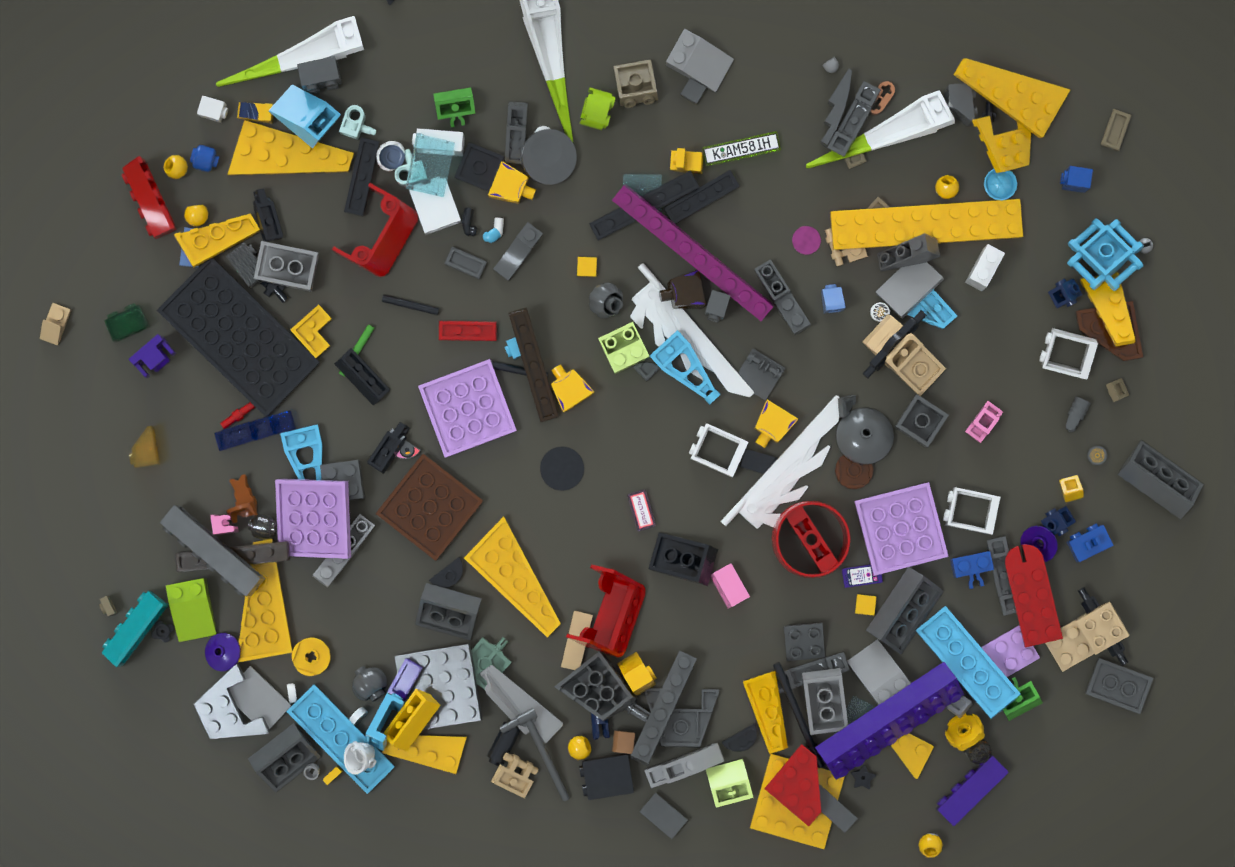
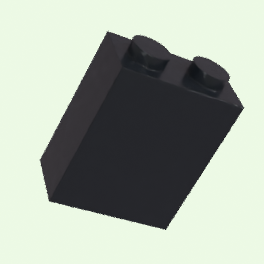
(606, 777)

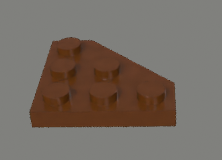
(1094, 327)

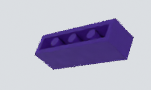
(971, 790)

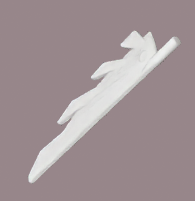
(669, 320)
(795, 462)

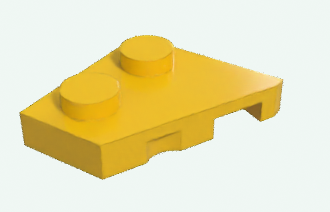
(913, 753)

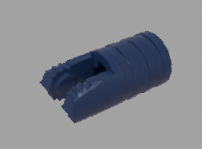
(595, 721)

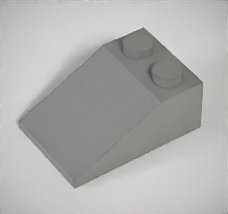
(699, 60)
(286, 266)
(878, 672)

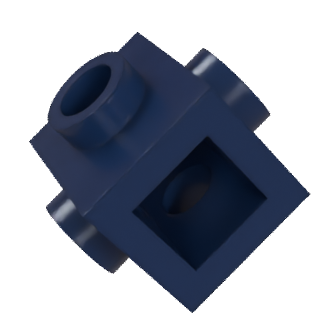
(1065, 293)
(1058, 520)

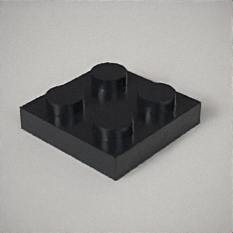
(478, 167)

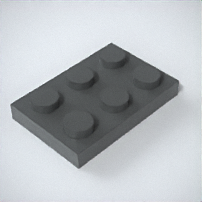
(1119, 686)

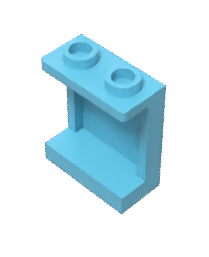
(373, 734)

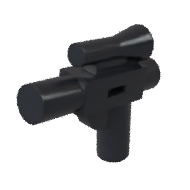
(274, 288)

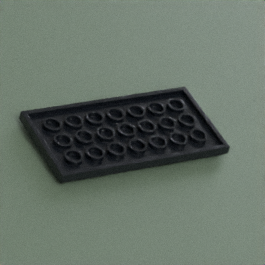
(238, 336)

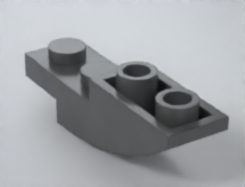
(782, 297)

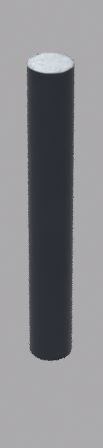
(410, 304)
(510, 368)

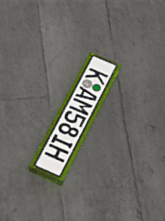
(741, 148)

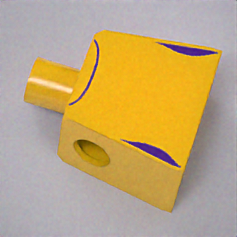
(510, 185)
(569, 388)
(773, 423)

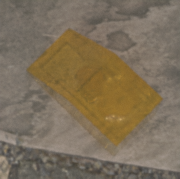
(145, 450)

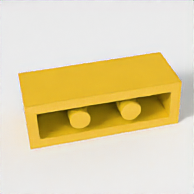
(411, 719)

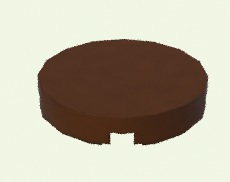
(852, 474)

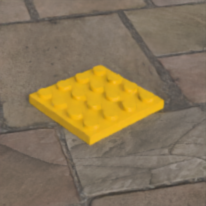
(776, 819)

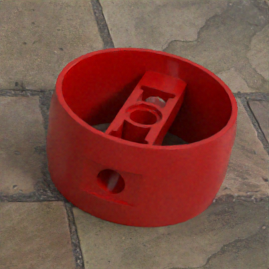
(819, 550)

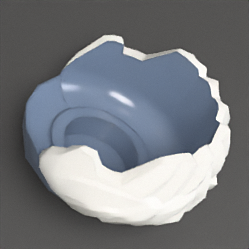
(390, 155)

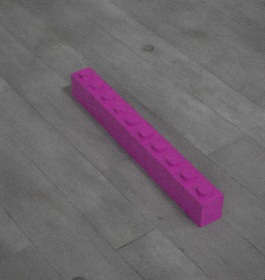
(692, 252)

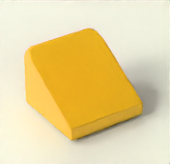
(1071, 488)

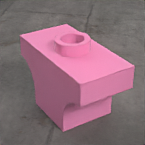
(984, 422)

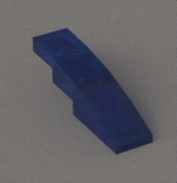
(255, 430)

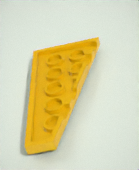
(1021, 97)
(277, 152)
(507, 569)
(264, 617)

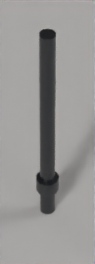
(797, 712)

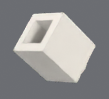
(212, 109)

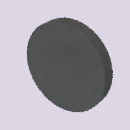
(548, 156)

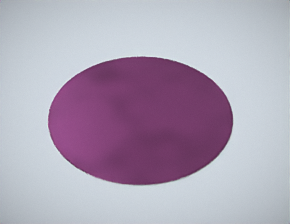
(806, 240)

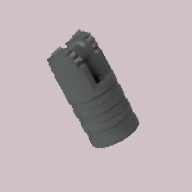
(1076, 413)

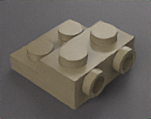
(635, 83)

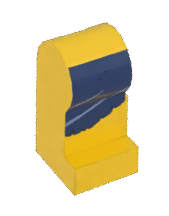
(255, 112)

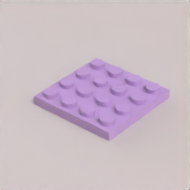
(467, 408)
(314, 517)
(901, 529)

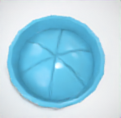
(1000, 185)

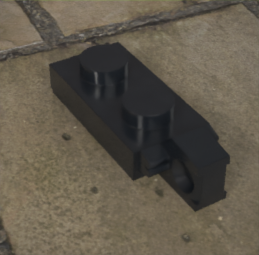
(266, 217)
(388, 448)

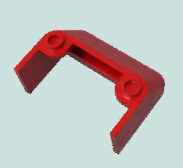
(391, 240)
(616, 614)

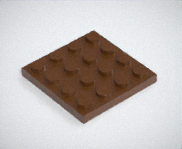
(429, 507)

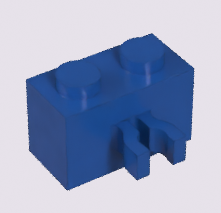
(1089, 543)
(972, 565)

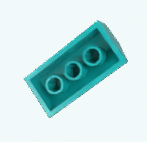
(134, 629)

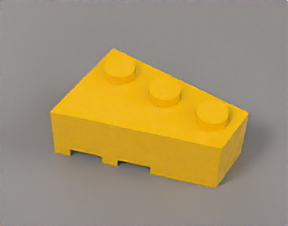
(637, 674)

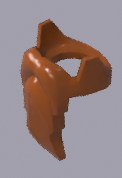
(246, 502)

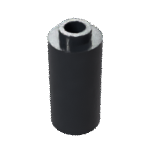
(502, 744)

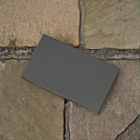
(663, 815)

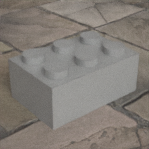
(825, 701)

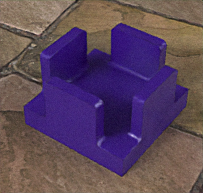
(152, 355)

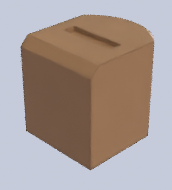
(623, 741)

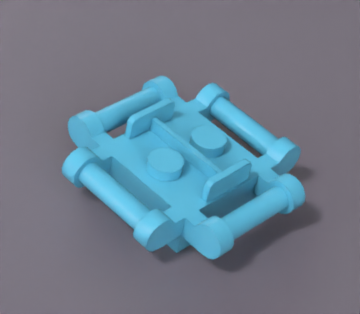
(1105, 253)

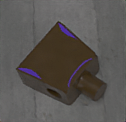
(685, 292)

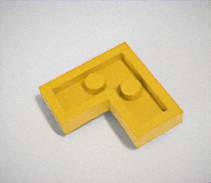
(308, 329)

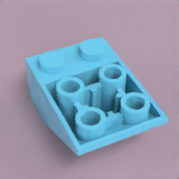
(305, 114)

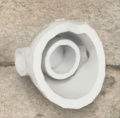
(359, 757)

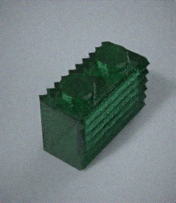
(126, 323)

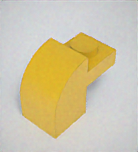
(684, 161)

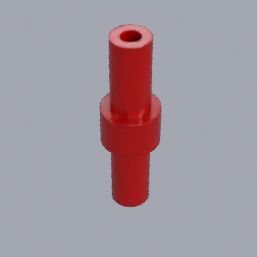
(237, 415)

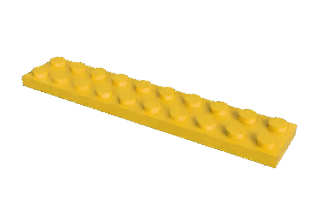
(942, 221)

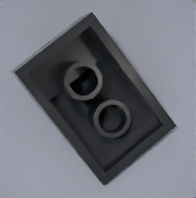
(683, 559)

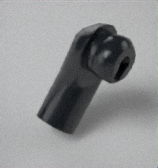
(466, 222)

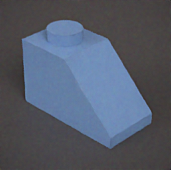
(832, 299)

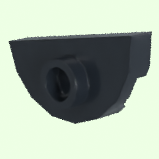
(449, 575)
(742, 740)

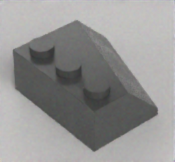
(598, 687)

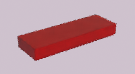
(467, 331)

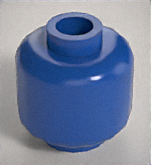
(204, 158)

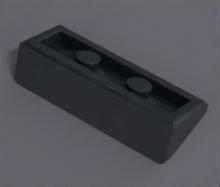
(362, 376)

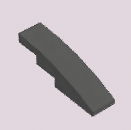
(838, 102)

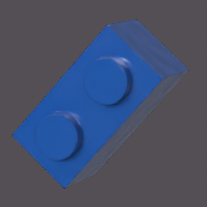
(1076, 179)

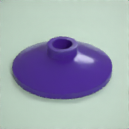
(1033, 534)
(229, 652)

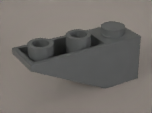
(909, 253)

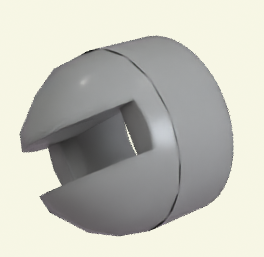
(831, 65)
(1146, 249)
(315, 774)

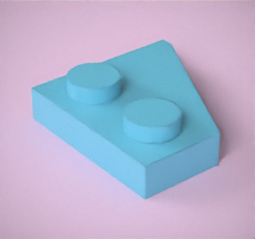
(936, 309)

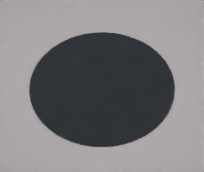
(562, 468)

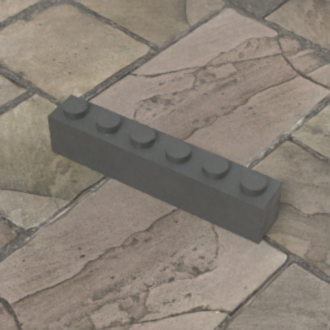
(212, 551)
(663, 708)

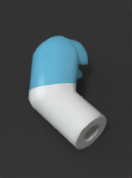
(495, 233)

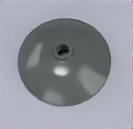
(863, 448)

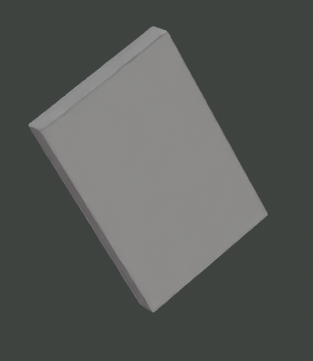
(909, 287)
(258, 698)

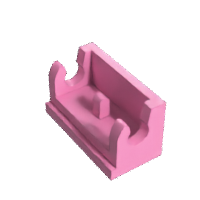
(220, 523)
(729, 586)

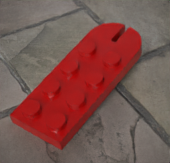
(1032, 596)

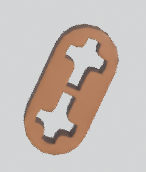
(884, 101)

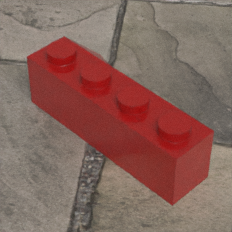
(148, 197)

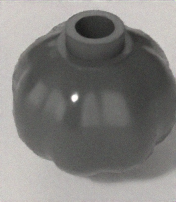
(606, 300)
(369, 683)

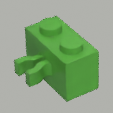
(454, 104)
(1026, 701)

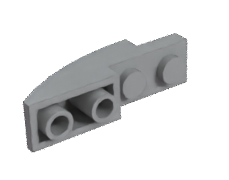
(333, 566)
(684, 766)

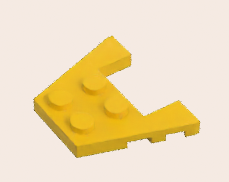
(1006, 149)

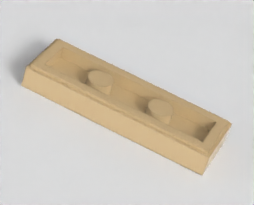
(574, 651)

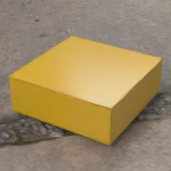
(587, 266)
(865, 604)
(332, 775)

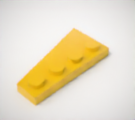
(209, 241)
(1113, 311)
(767, 708)
(432, 751)

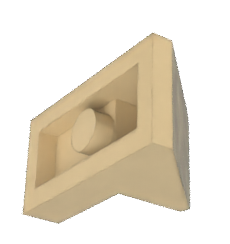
(55, 324)

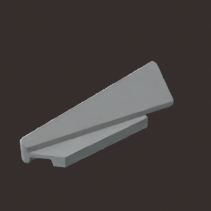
(514, 701)

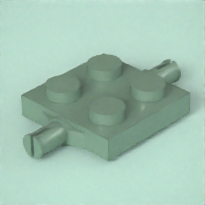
(488, 654)

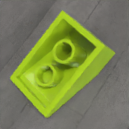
(191, 609)

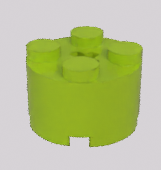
(596, 109)

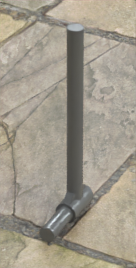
(527, 719)

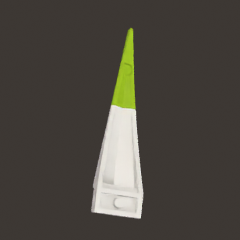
(544, 29)
(335, 40)
(916, 120)

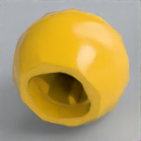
(175, 167)
(947, 187)
(196, 215)
(579, 747)
(930, 845)

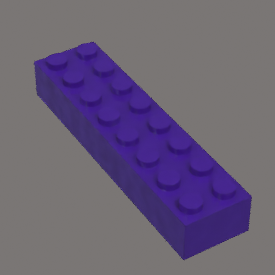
(890, 721)

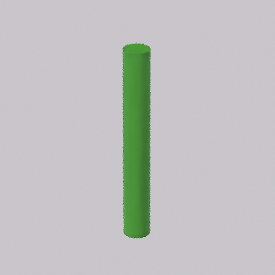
(361, 342)

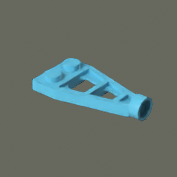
(669, 351)
(300, 439)

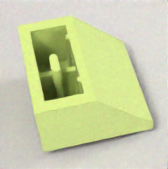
(623, 348)
(729, 783)

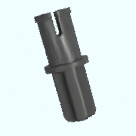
(638, 711)

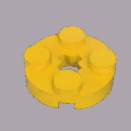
(301, 662)
(968, 739)

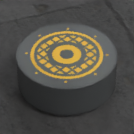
(1097, 455)

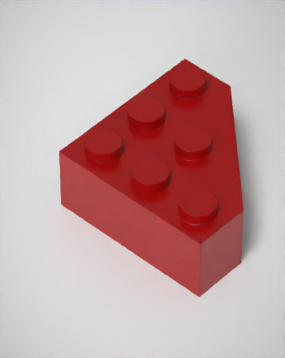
(798, 785)

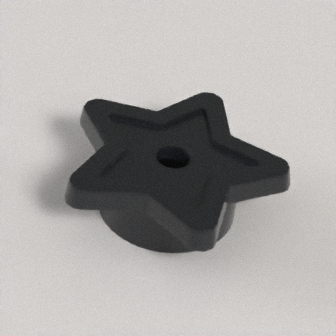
(862, 772)

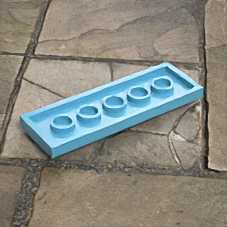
(968, 662)
(334, 733)

